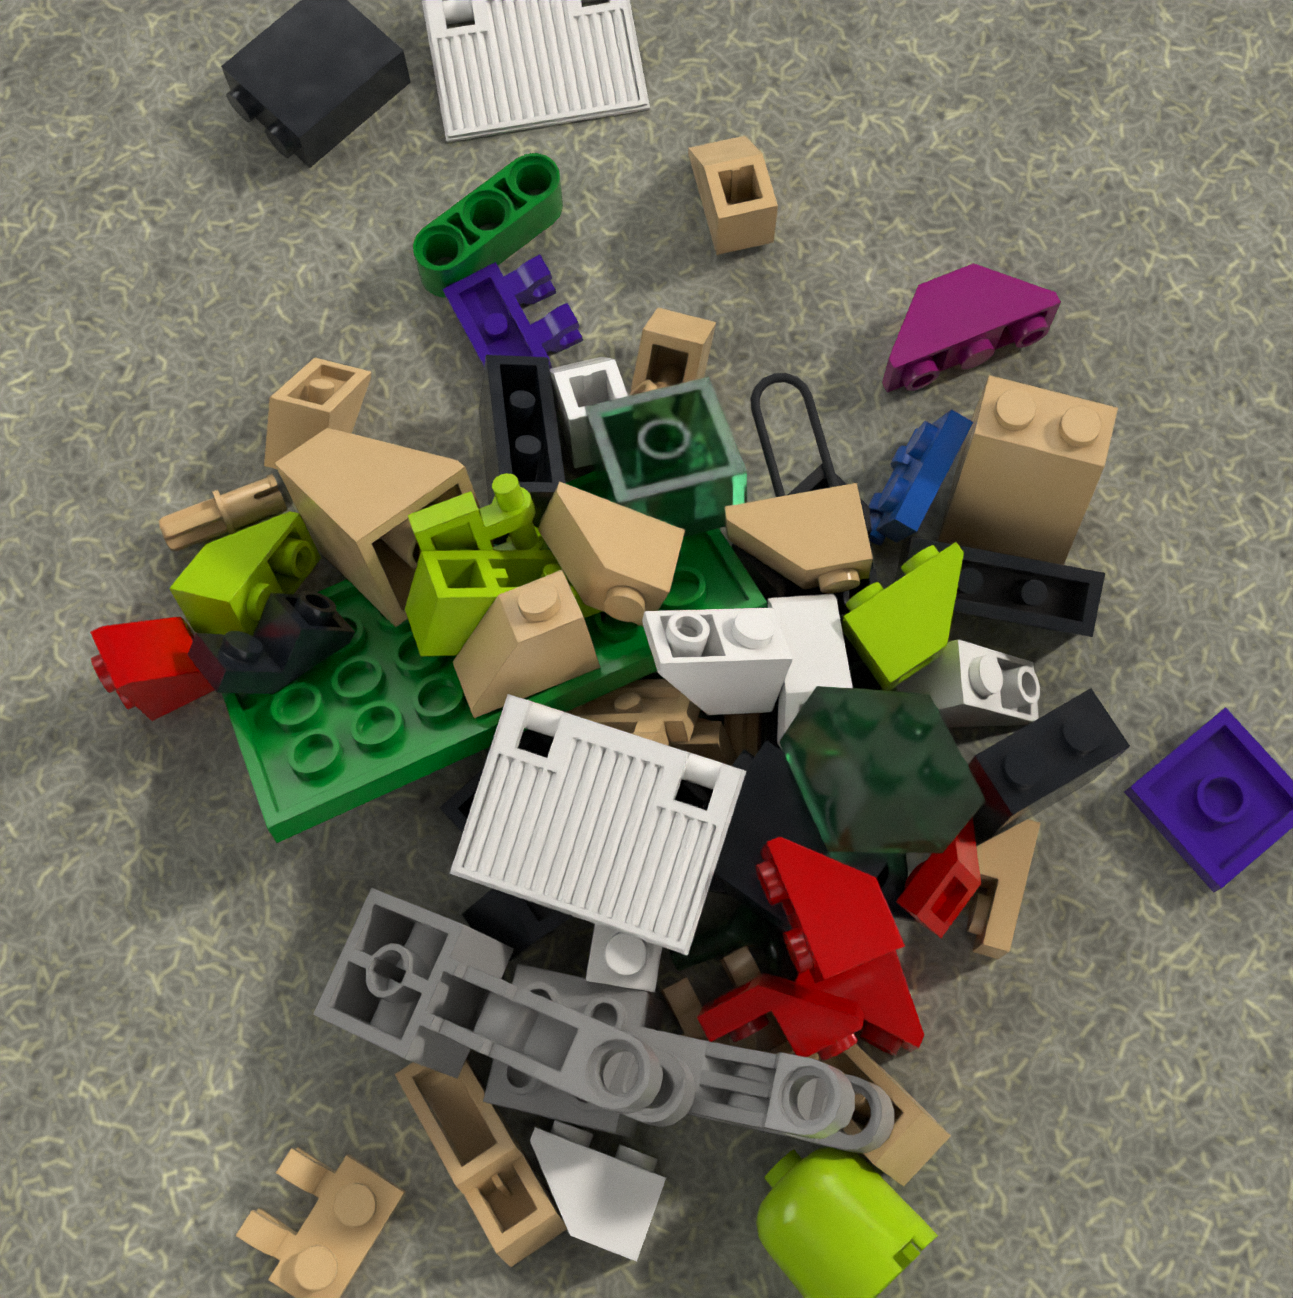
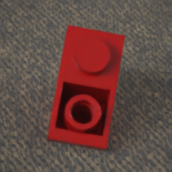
(149, 665)
(832, 908)
(884, 999)

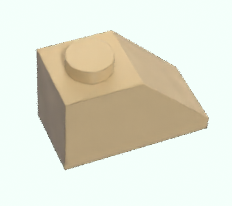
(673, 349)
(311, 401)
(807, 536)
(611, 552)
(525, 645)
(915, 1132)

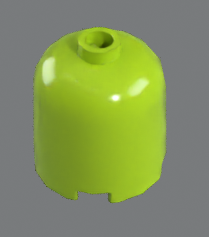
(837, 1225)

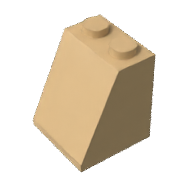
(1027, 471)
(358, 506)

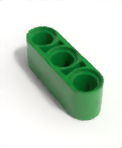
(495, 201)

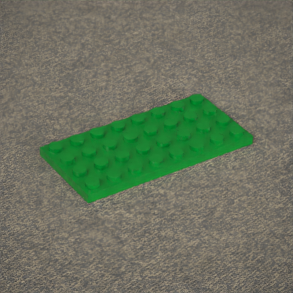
(389, 716)

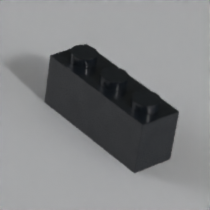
(520, 428)
(1020, 589)

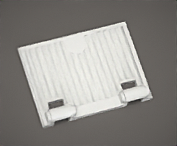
(532, 63)
(597, 825)

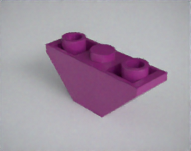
(963, 323)

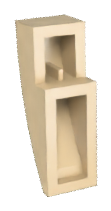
(484, 1160)

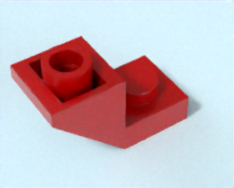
(943, 883)
(807, 1016)

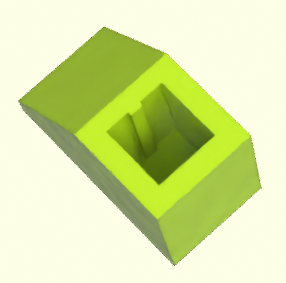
(235, 574)
(910, 620)

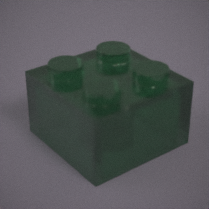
(668, 455)
(880, 771)

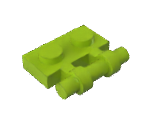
(462, 526)

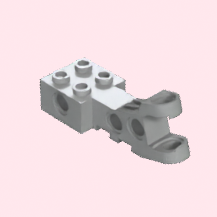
(438, 991)
(733, 1084)

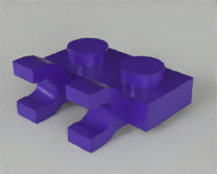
(495, 322)

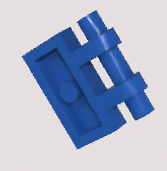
(916, 477)

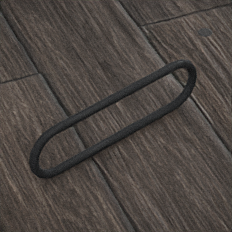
(815, 423)

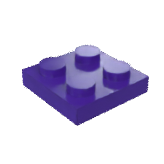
(1217, 799)

